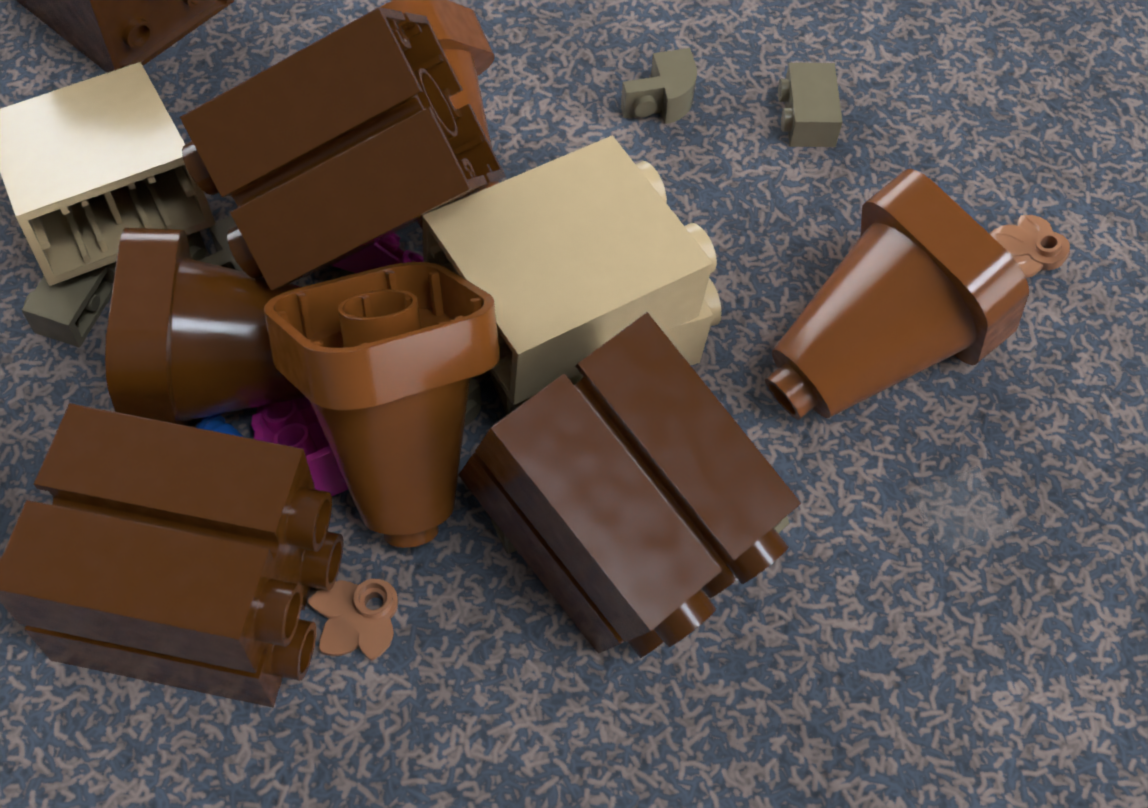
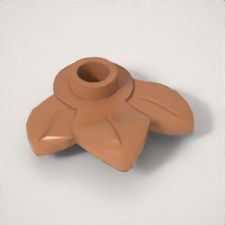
(1029, 244)
(351, 622)

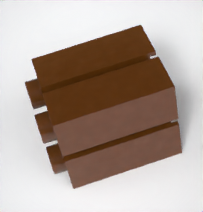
(338, 146)
(632, 493)
(172, 555)

